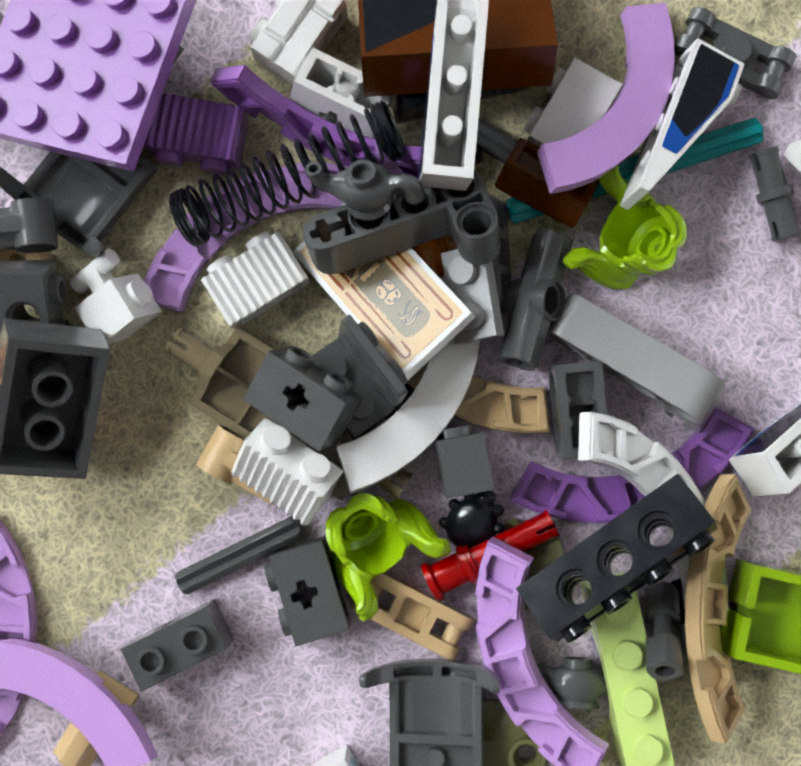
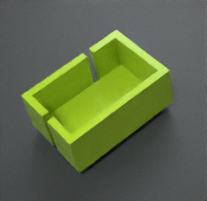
(765, 618)

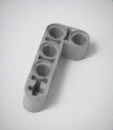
(639, 361)

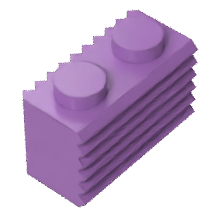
(197, 133)

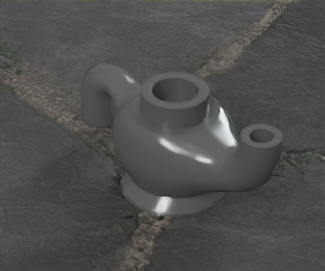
(366, 187)
(575, 683)

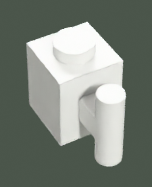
(117, 304)

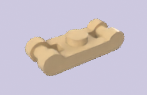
(415, 613)

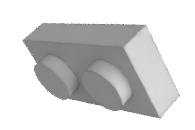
(478, 292)

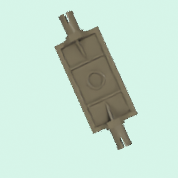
(224, 380)

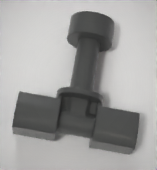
(668, 645)

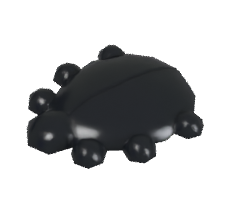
(473, 519)

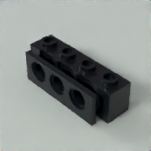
(551, 589)

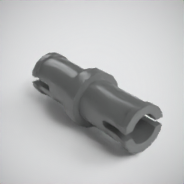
(774, 193)

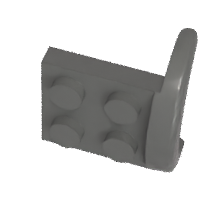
(84, 194)
(435, 710)

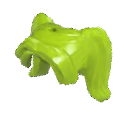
(631, 239)
(371, 539)

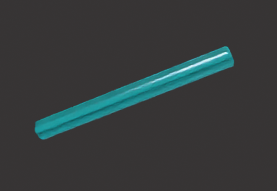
(705, 148)

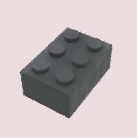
(49, 397)

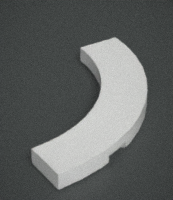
(415, 423)
(637, 459)

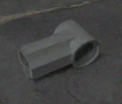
(28, 226)

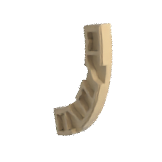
(500, 406)
(707, 610)

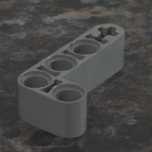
(344, 242)

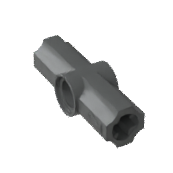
(535, 300)

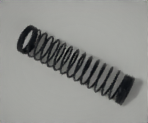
(387, 140)

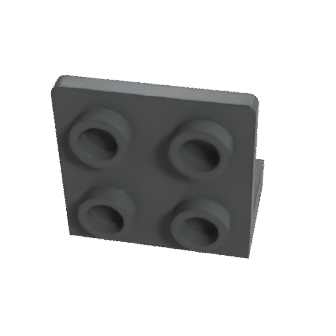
(372, 377)

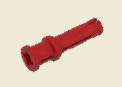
(465, 562)

